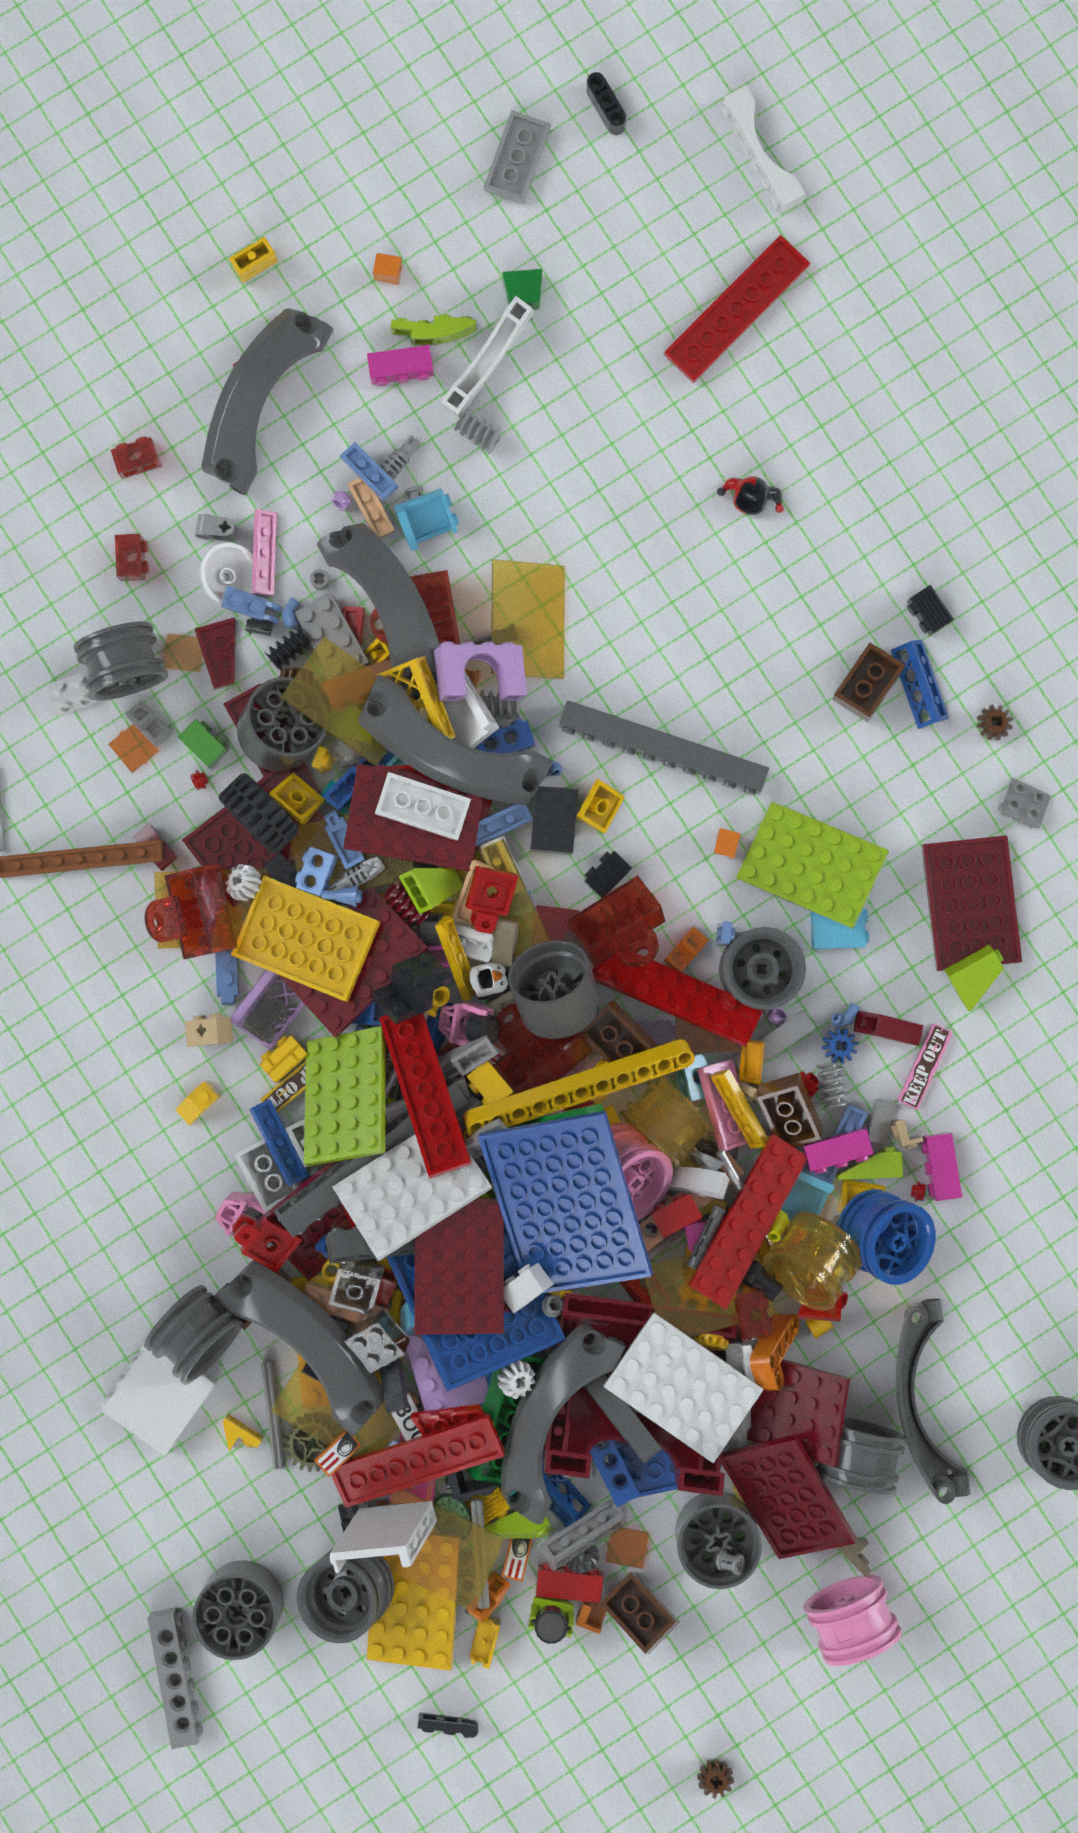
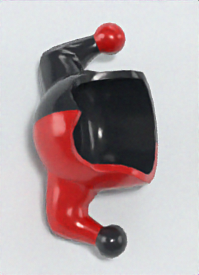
(752, 494)

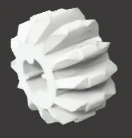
(243, 882)
(516, 1379)

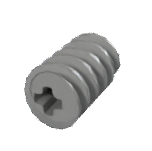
(478, 431)
(494, 705)
(832, 1084)

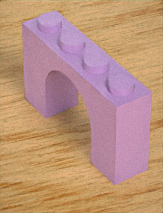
(504, 659)

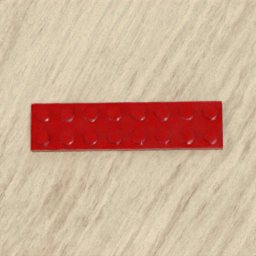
(736, 309)
(681, 997)
(426, 1095)
(748, 1221)
(418, 1460)

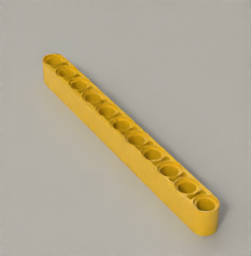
(582, 1086)

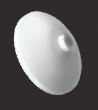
(229, 560)

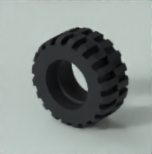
(259, 813)

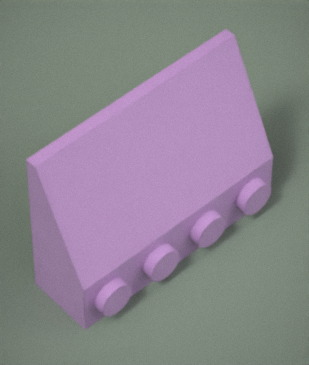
(431, 1386)

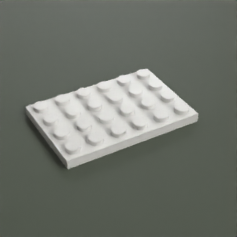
(398, 1201)
(683, 1387)

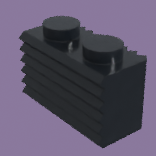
(929, 611)
(607, 874)

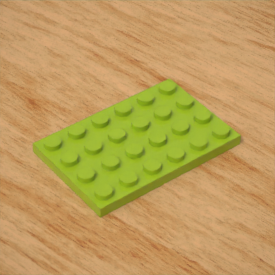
(812, 865)
(345, 1097)

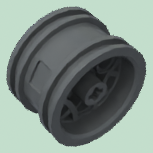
(1060, 1439)
(866, 1458)

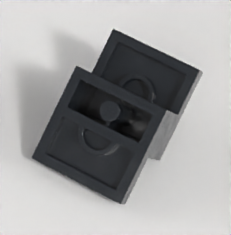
(411, 987)

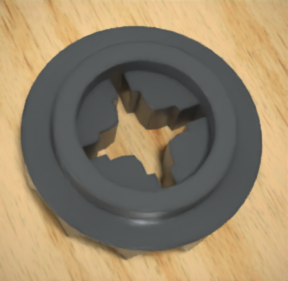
(588, 1562)

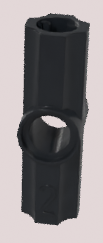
(758, 1278)

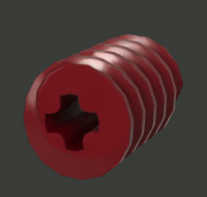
(401, 897)

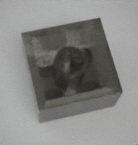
(357, 1286)
(377, 1340)

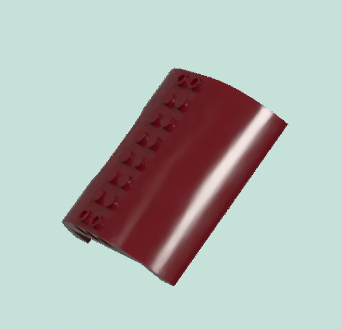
(583, 1423)

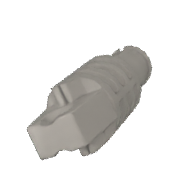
(400, 457)
(359, 875)

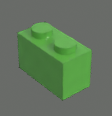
(203, 743)

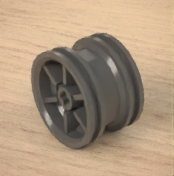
(120, 660)
(791, 962)
(193, 1334)
(345, 1595)

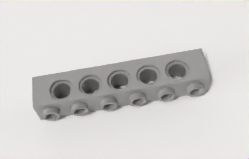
(179, 1734)

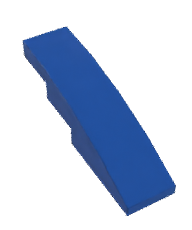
(341, 792)

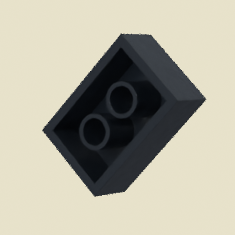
(554, 820)

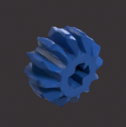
(840, 1038)

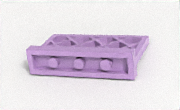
(252, 999)

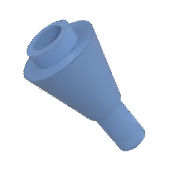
(349, 895)

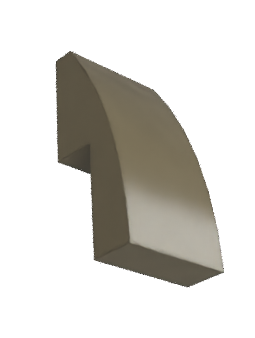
(504, 942)
(506, 998)

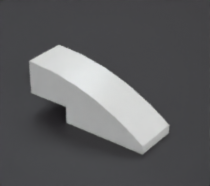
(699, 1182)

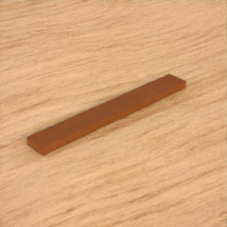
(82, 858)

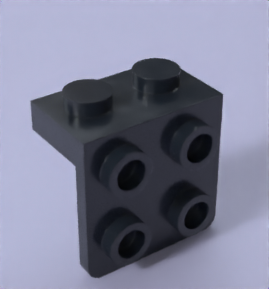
(466, 1489)

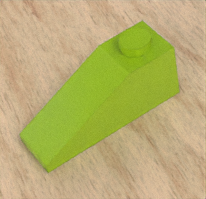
(879, 1165)
(519, 1527)

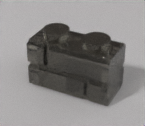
(266, 1016)

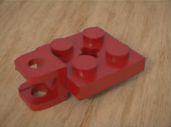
(485, 907)
(256, 1236)

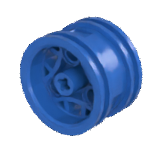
(891, 1235)

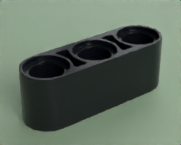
(605, 94)

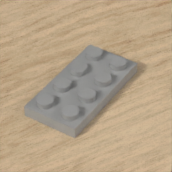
(517, 157)
(326, 619)

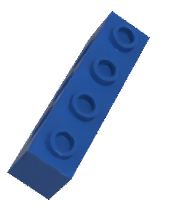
(523, 742)
(620, 1492)

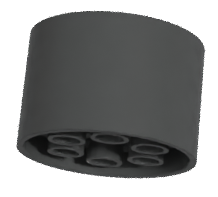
(268, 752)
(554, 974)
(703, 1569)
(257, 1581)

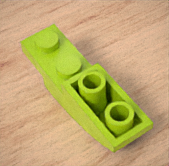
(443, 330)

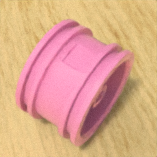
(644, 1167)
(852, 1620)

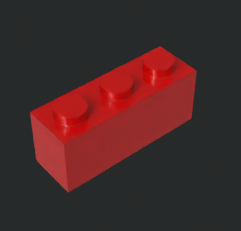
(569, 1584)

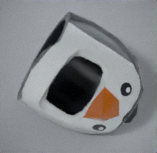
(489, 980)

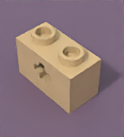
(208, 1031)

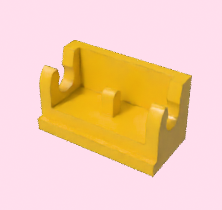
(485, 1641)

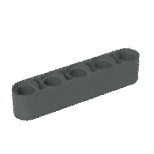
(623, 1419)

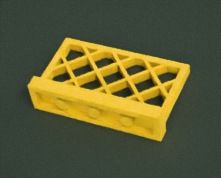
(428, 693)

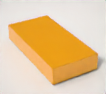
(752, 1062)

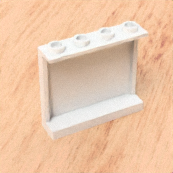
(468, 717)
(155, 1402)
(385, 1532)

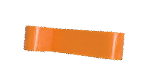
(770, 1352)

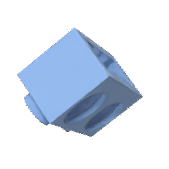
(322, 874)

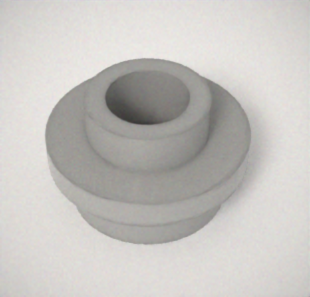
(556, 1302)

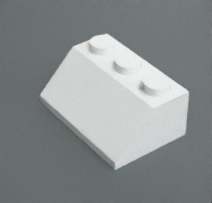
(263, 1175)

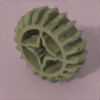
(303, 1459)

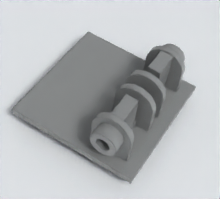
(1024, 803)

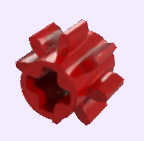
(810, 1082)

